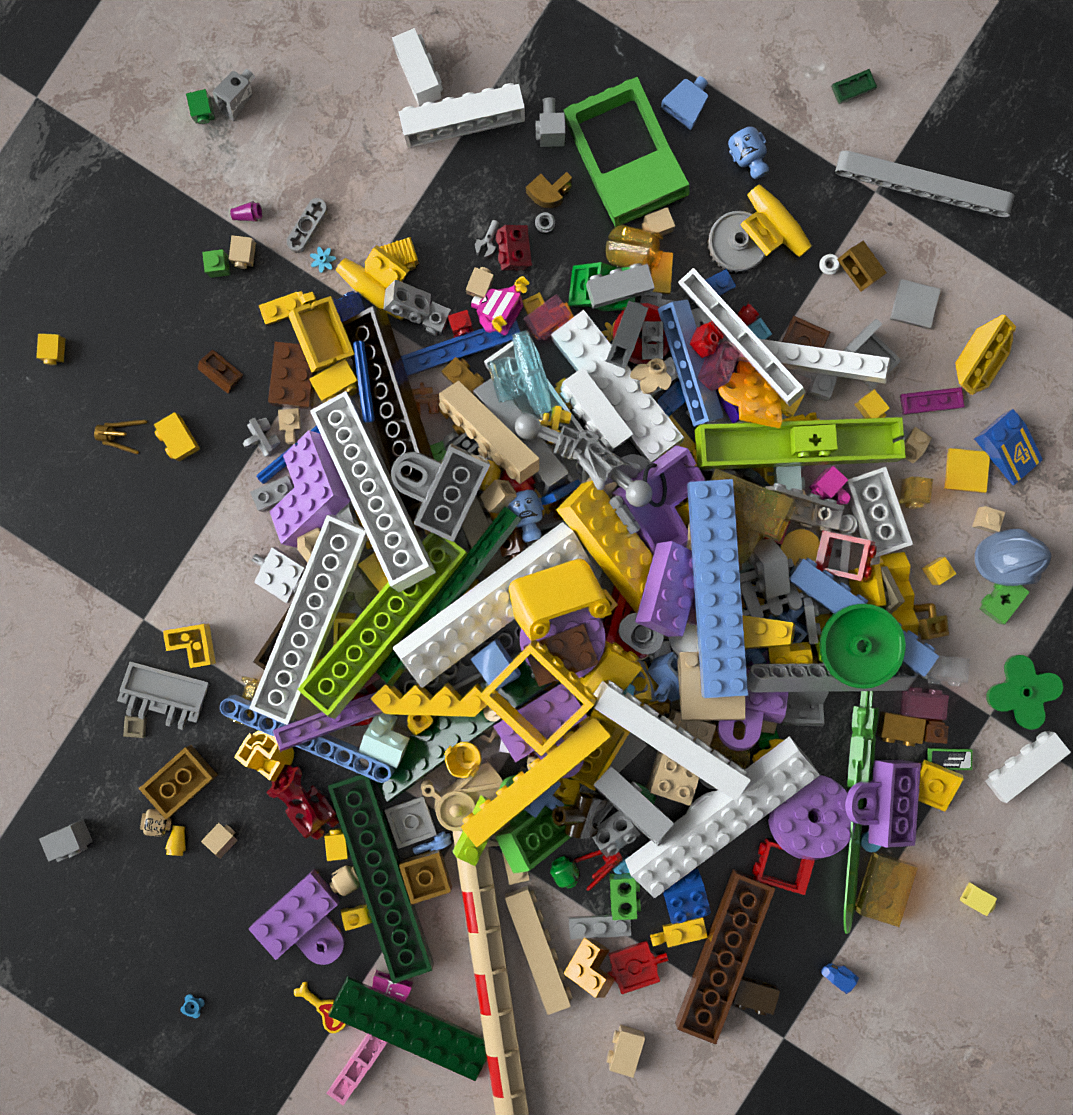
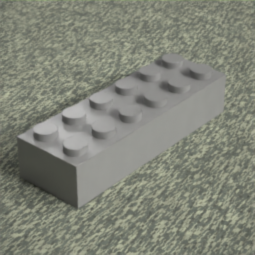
(551, 471)

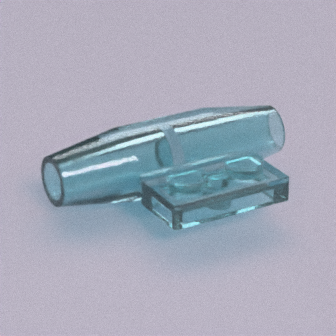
(522, 375)

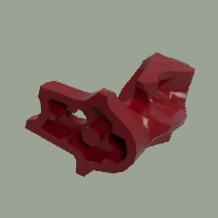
(314, 812)

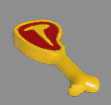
(322, 1006)

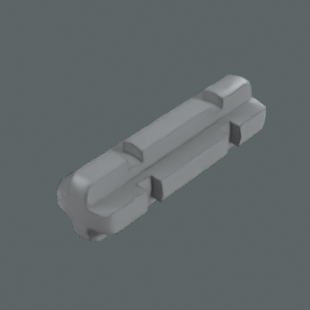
(624, 514)

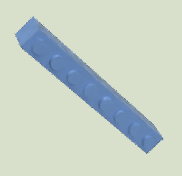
(837, 596)

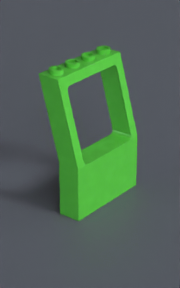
(641, 183)

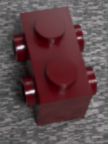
(513, 247)

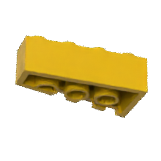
(766, 633)

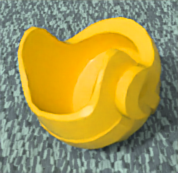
(463, 759)

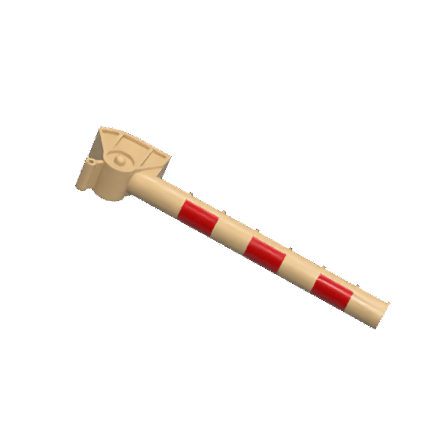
(485, 939)

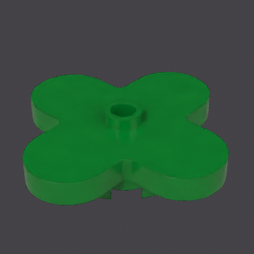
(1039, 689)

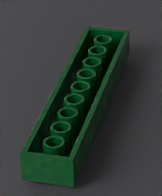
(381, 877)

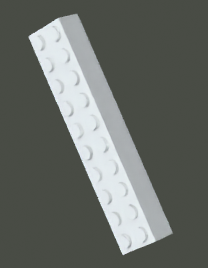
(372, 492)
(482, 609)
(309, 618)
(722, 819)

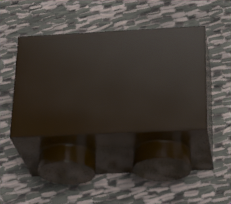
(756, 995)

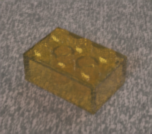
(886, 889)

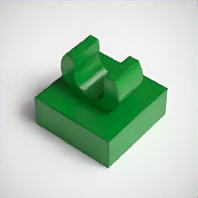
(765, 737)

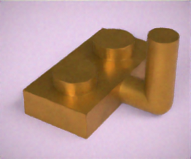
(935, 625)

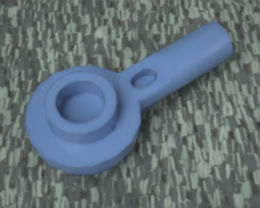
(440, 841)

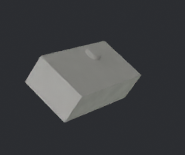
(634, 805)

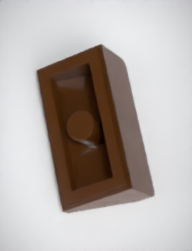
(219, 371)

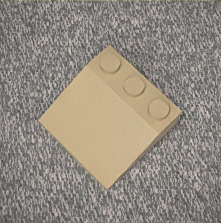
(692, 703)

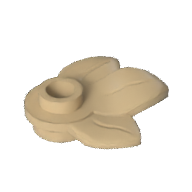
(651, 378)

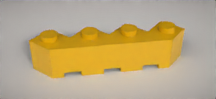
(900, 570)
(420, 702)

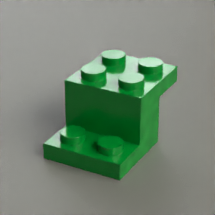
(578, 291)

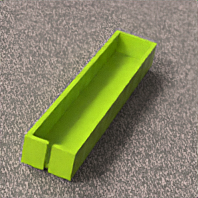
(766, 446)

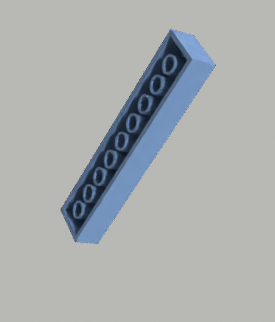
(717, 588)

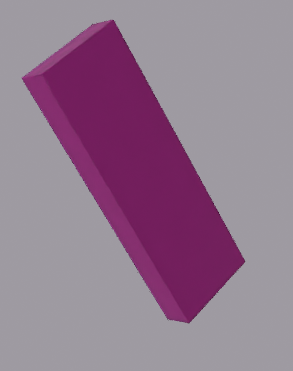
(932, 401)

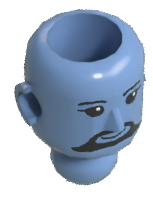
(748, 150)
(529, 509)

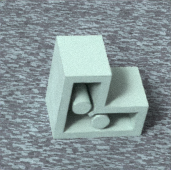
(382, 742)

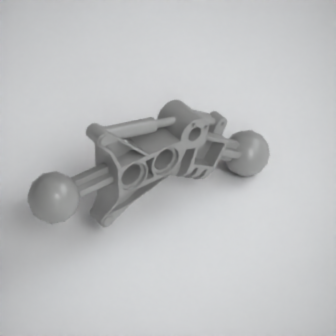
(596, 460)

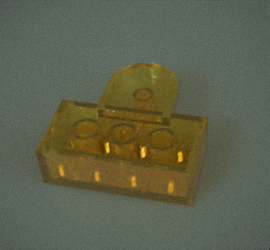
(757, 513)

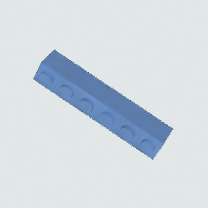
(679, 330)

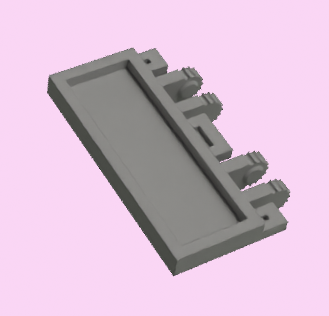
(160, 690)

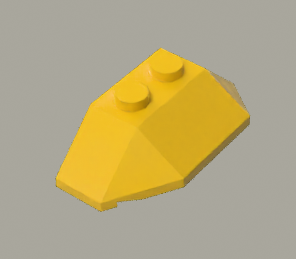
(985, 354)

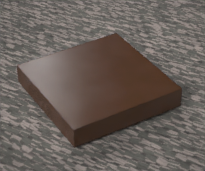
(805, 333)

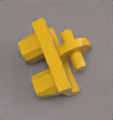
(557, 416)

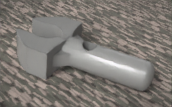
(488, 240)

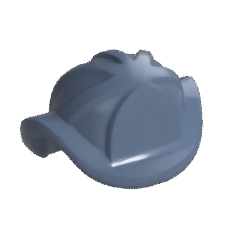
(1012, 558)

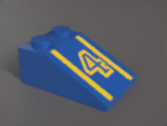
(1010, 446)

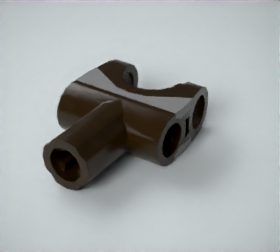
(580, 815)

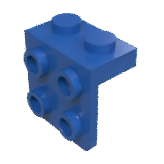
(687, 898)

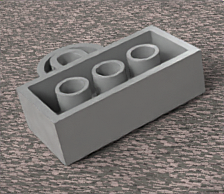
(444, 489)

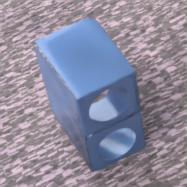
(493, 661)

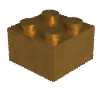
(425, 876)

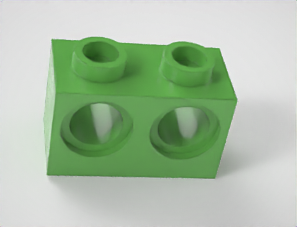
(621, 896)

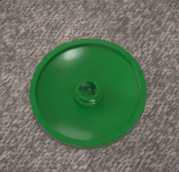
(862, 646)

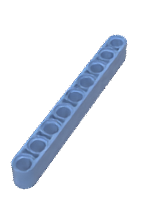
(315, 746)

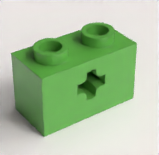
(1000, 611)

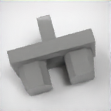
(652, 332)
(257, 429)

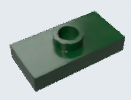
(854, 86)

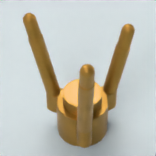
(107, 433)

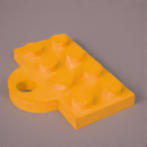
(754, 396)

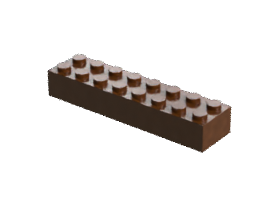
(724, 957)

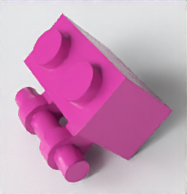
(830, 485)

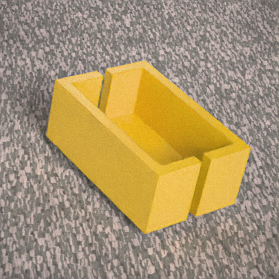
(321, 334)

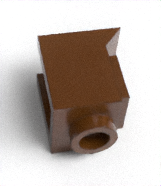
(935, 731)

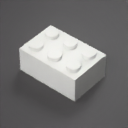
(418, 67)

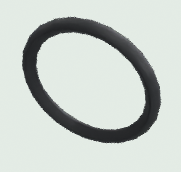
(664, 484)

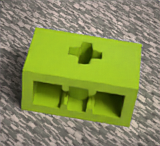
(823, 434)

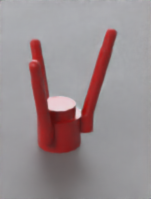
(611, 862)

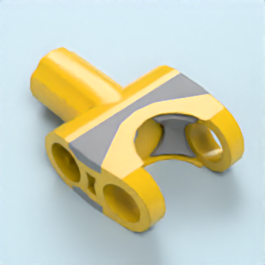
(645, 686)

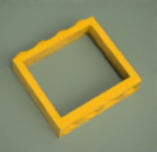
(515, 719)

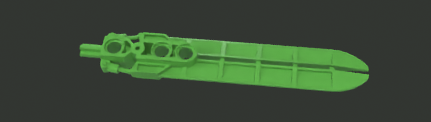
(859, 770)

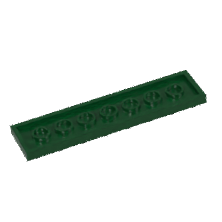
(409, 1028)

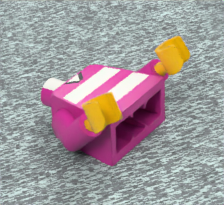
(500, 307)

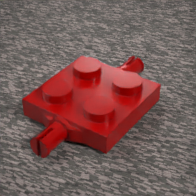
(635, 967)

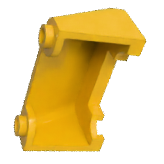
(556, 593)

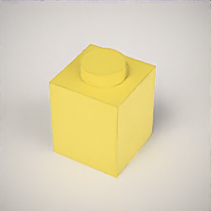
(978, 899)

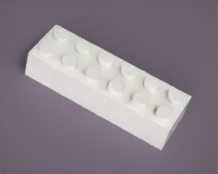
(462, 115)

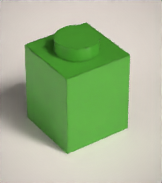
(216, 263)

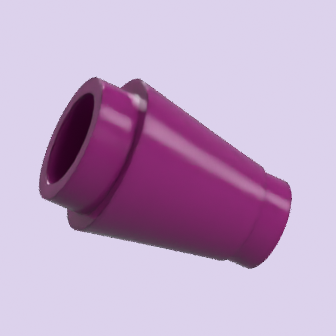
(247, 212)

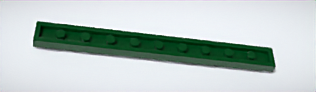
(457, 583)

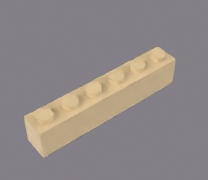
(489, 432)
(538, 950)

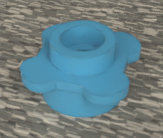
(188, 1010)

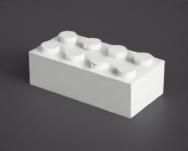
(595, 410)
(878, 511)

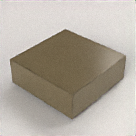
(135, 727)

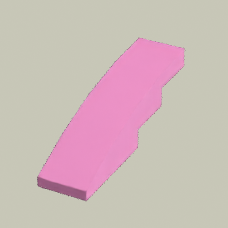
(356, 1068)

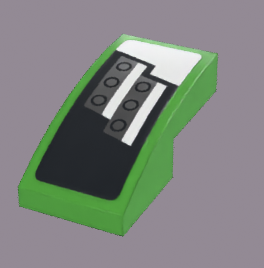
(951, 758)

